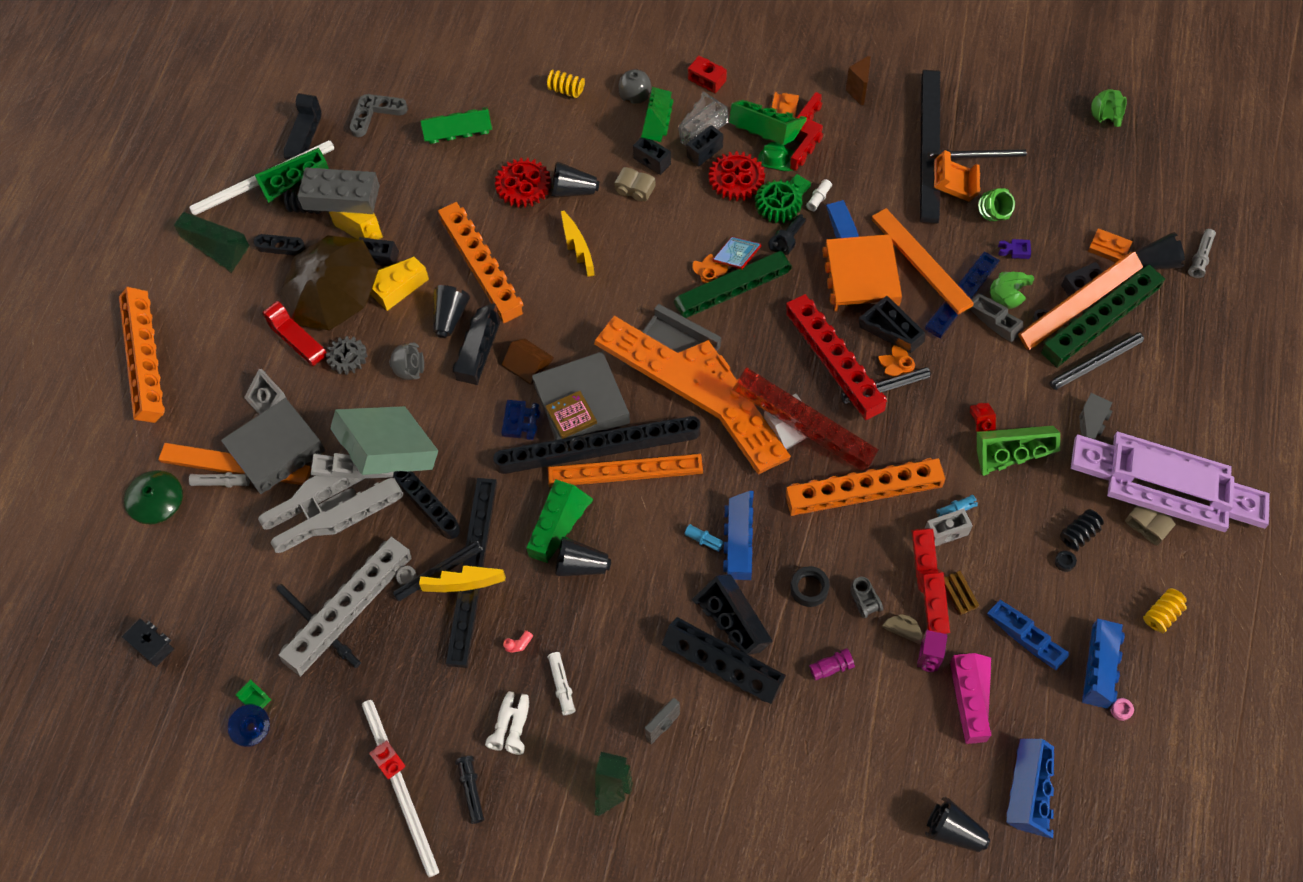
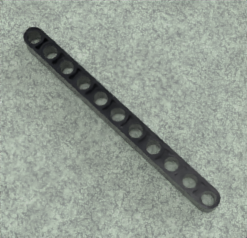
(929, 142)
(590, 451)

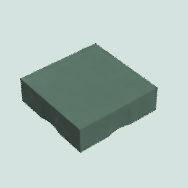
(383, 440)

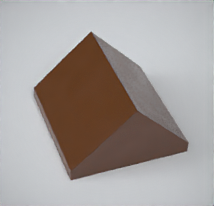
(858, 79)
(526, 359)

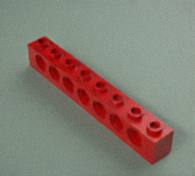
(827, 345)

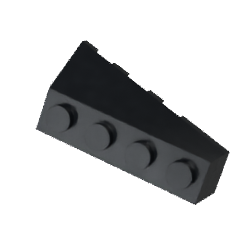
(477, 345)
(733, 614)

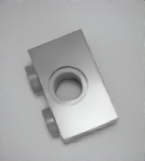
(950, 526)

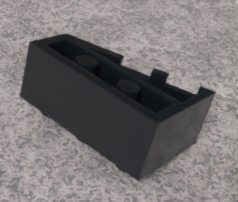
(892, 325)

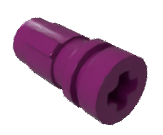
(831, 665)

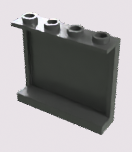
(677, 331)
(273, 445)

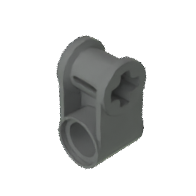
(868, 600)

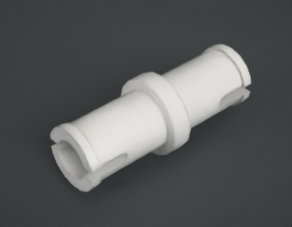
(819, 195)

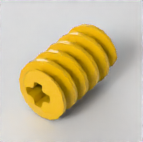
(565, 85)
(1165, 610)

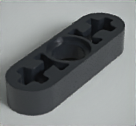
(272, 240)

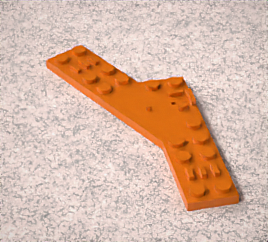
(702, 379)

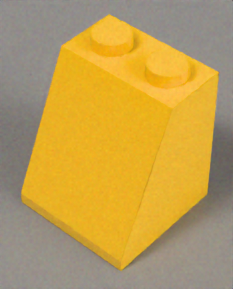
(357, 224)

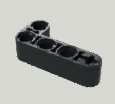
(304, 127)

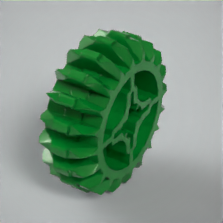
(778, 201)

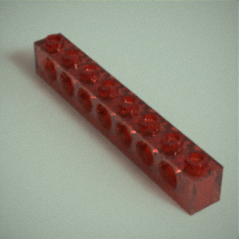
(805, 419)

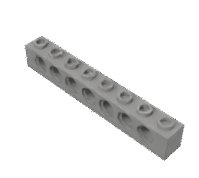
(344, 615)

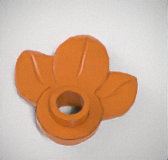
(709, 268)
(898, 362)

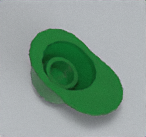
(776, 157)

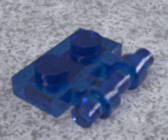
(514, 419)

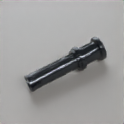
(468, 780)

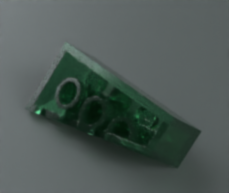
(214, 240)
(612, 782)

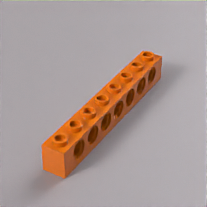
(473, 252)
(141, 355)
(933, 479)

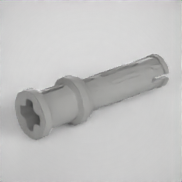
(1201, 259)

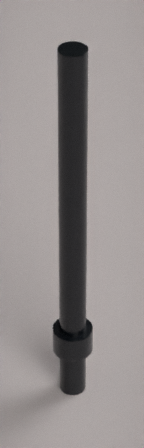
(979, 153)
(342, 650)

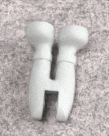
(519, 715)

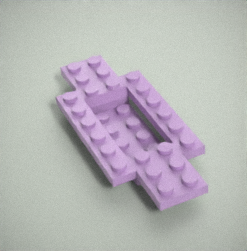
(1173, 469)

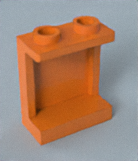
(955, 178)

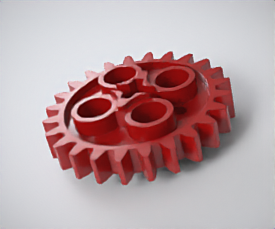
(736, 176)
(523, 182)

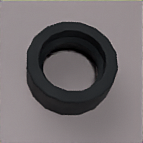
(806, 572)

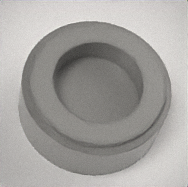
(405, 574)

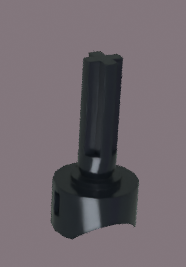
(784, 239)

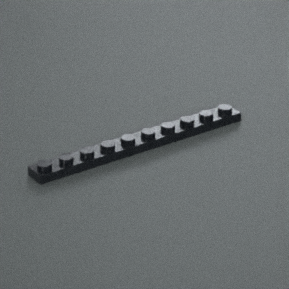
(467, 600)

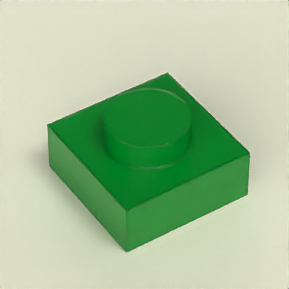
(800, 183)

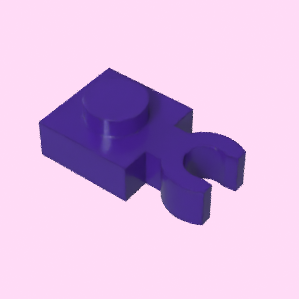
(1017, 248)

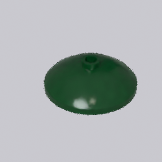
(158, 504)

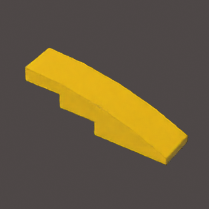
(576, 241)
(469, 579)

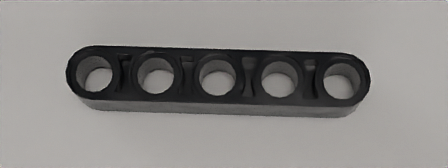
(431, 507)

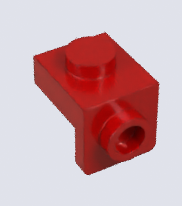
(984, 417)
(387, 759)

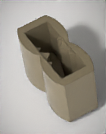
(634, 184)
(1150, 523)

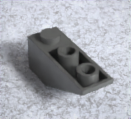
(1093, 414)

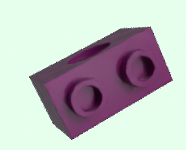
(932, 651)

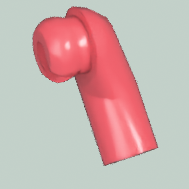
(518, 645)

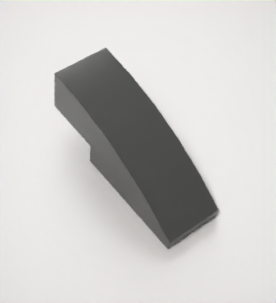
(996, 317)

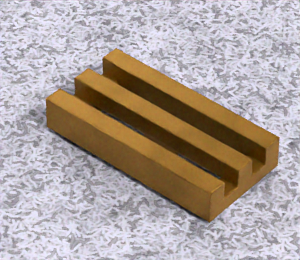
(952, 577)

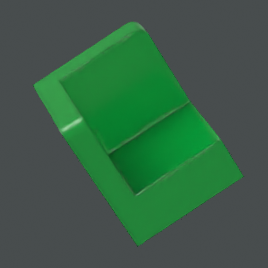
(253, 695)

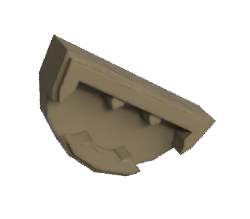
(904, 627)

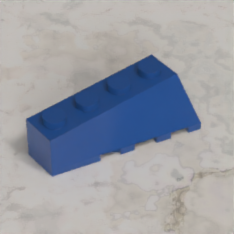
(739, 536)
(1103, 663)
(1032, 788)

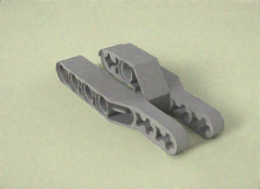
(331, 514)

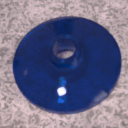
(240, 721)

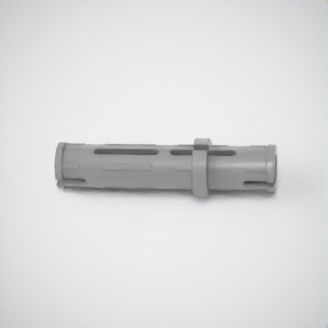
(219, 480)

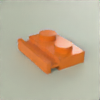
(785, 103)
(1109, 245)

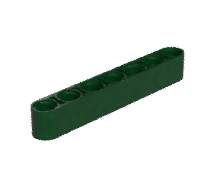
(732, 284)

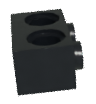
(1079, 278)

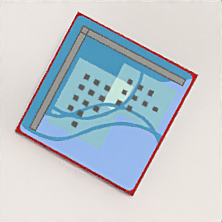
(737, 252)

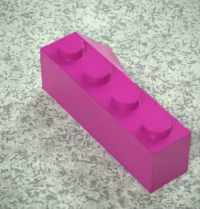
(972, 689)

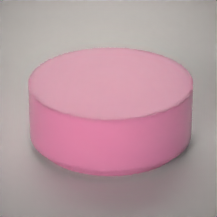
(1122, 709)

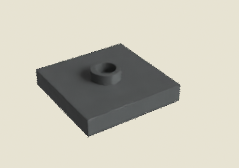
(662, 720)

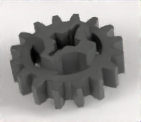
(346, 353)

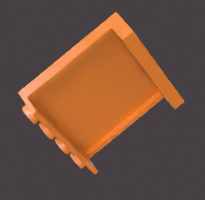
(861, 270)

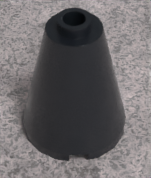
(572, 182)
(1162, 253)
(447, 309)
(580, 559)
(955, 827)

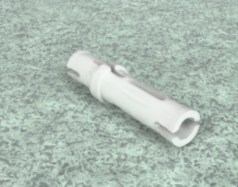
(563, 691)

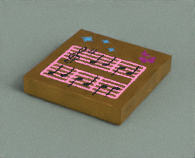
(571, 414)

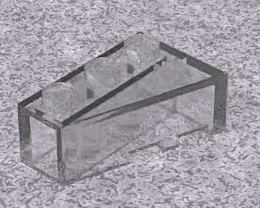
(705, 113)

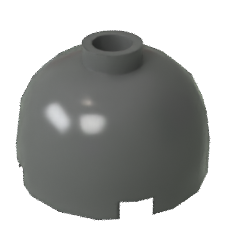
(634, 86)
(407, 361)

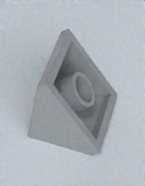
(263, 393)

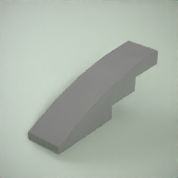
(339, 466)

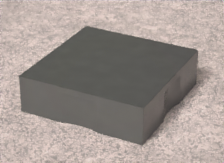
(597, 385)

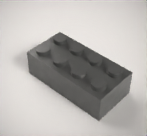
(339, 190)

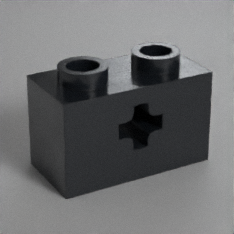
(704, 145)
(652, 155)
(382, 251)
(156, 649)

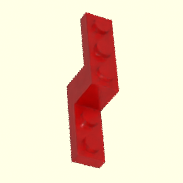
(809, 133)
(930, 580)

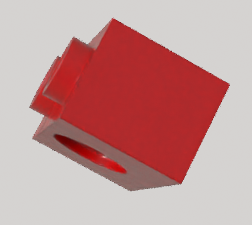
(707, 74)

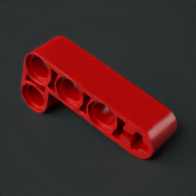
(293, 334)

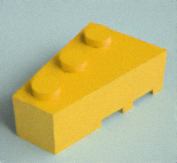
(398, 281)

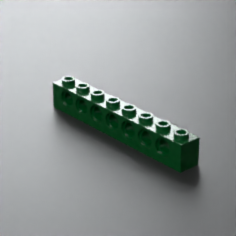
(1126, 298)

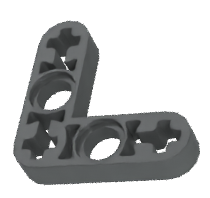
(373, 101)

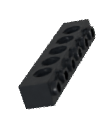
(734, 660)

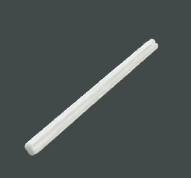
(243, 186)
(403, 795)

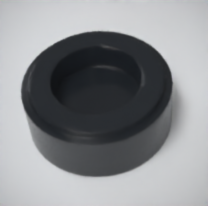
(1065, 561)

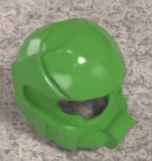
(1109, 105)
(996, 204)
(1005, 288)

